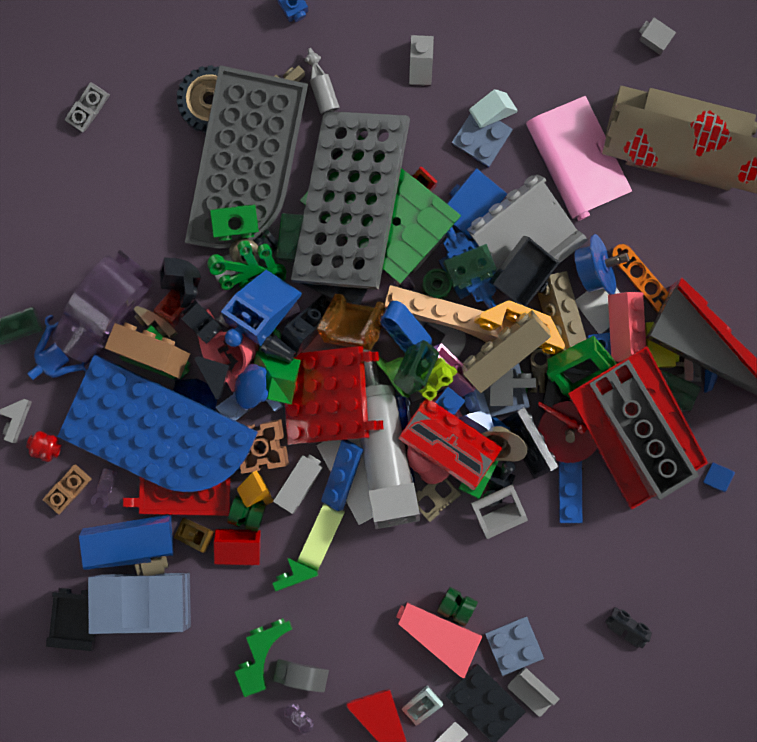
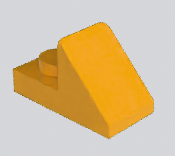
(254, 490)

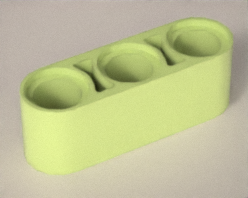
(320, 537)

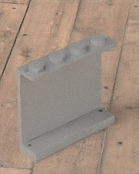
(529, 213)

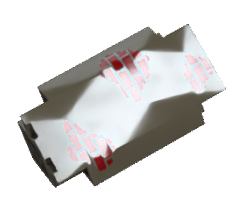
(683, 138)

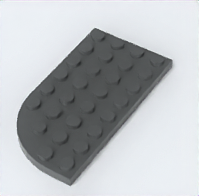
(246, 151)

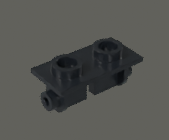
(637, 634)

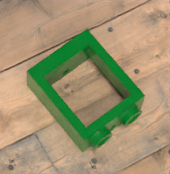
(574, 355)

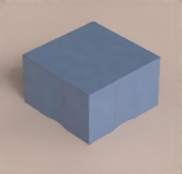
(139, 603)

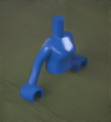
(52, 358)

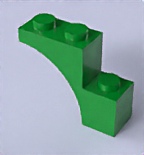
(252, 675)

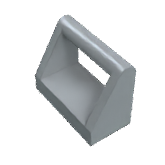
(502, 518)

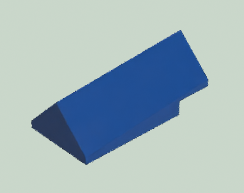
(126, 542)

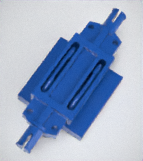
(480, 290)

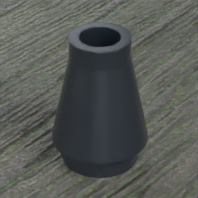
(277, 349)

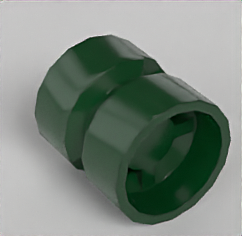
(436, 284)
(248, 516)
(457, 606)

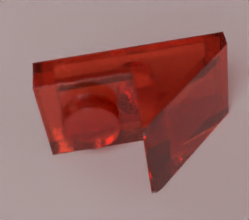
(170, 308)

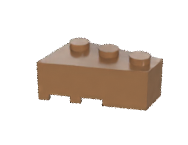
(146, 349)

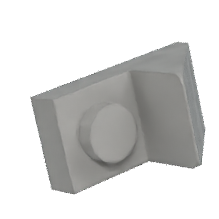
(18, 413)

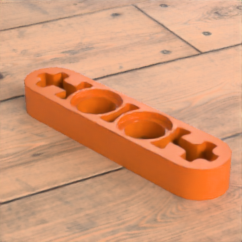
(645, 278)

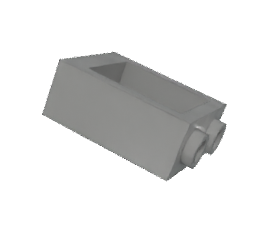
(298, 483)

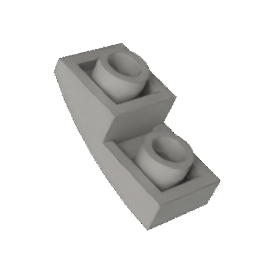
(87, 107)

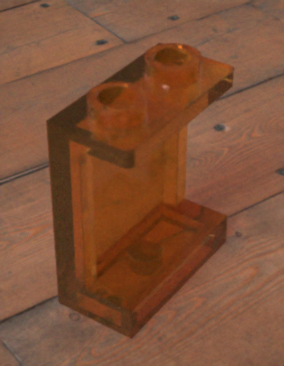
(351, 323)

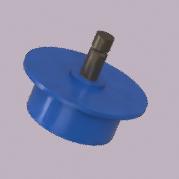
(596, 266)

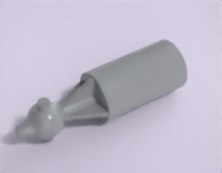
(321, 85)

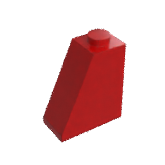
(379, 716)

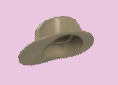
(512, 445)

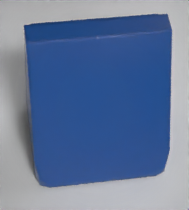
(719, 477)

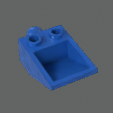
(261, 305)

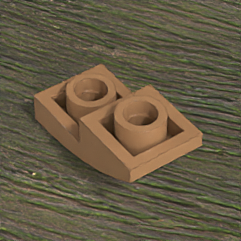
(67, 489)

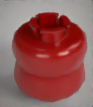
(43, 446)

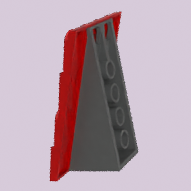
(700, 336)
(639, 429)

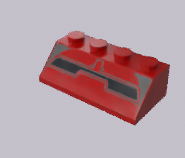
(450, 443)

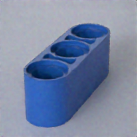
(403, 326)

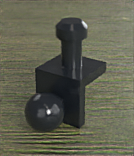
(500, 479)

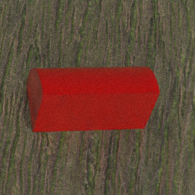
(237, 547)

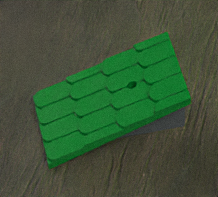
(421, 216)

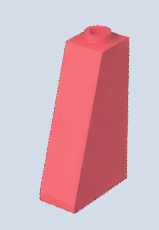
(443, 638)

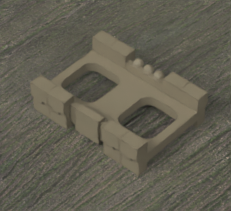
(429, 490)

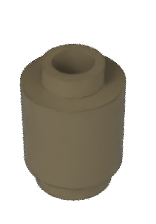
(154, 568)

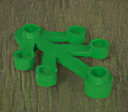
(218, 265)

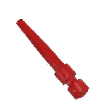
(571, 422)

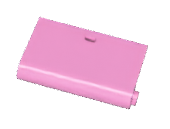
(572, 151)

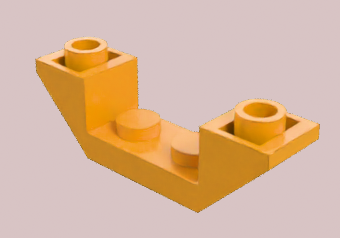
(493, 319)

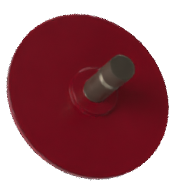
(563, 441)

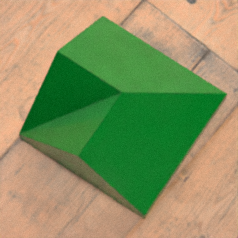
(280, 377)

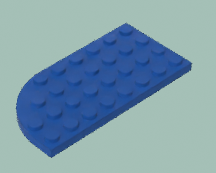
(154, 430)

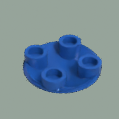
(251, 386)

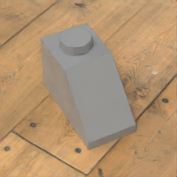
(421, 60)

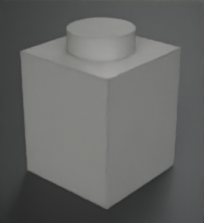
(656, 35)

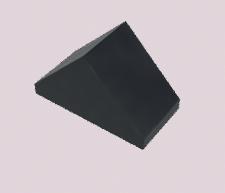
(214, 374)

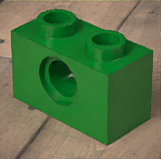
(220, 220)

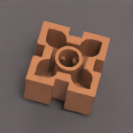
(273, 454)

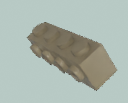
(559, 304)
(505, 351)

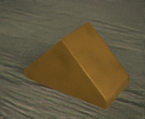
(194, 535)

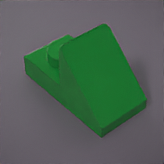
(300, 574)

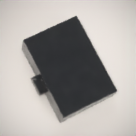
(524, 272)

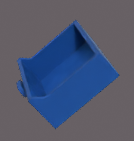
(474, 199)

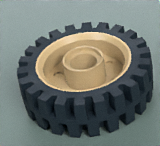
(192, 96)

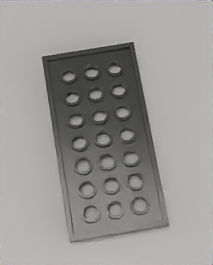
(381, 211)

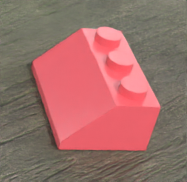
(626, 324)

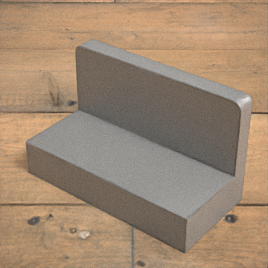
(532, 692)

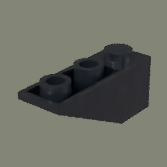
(303, 328)

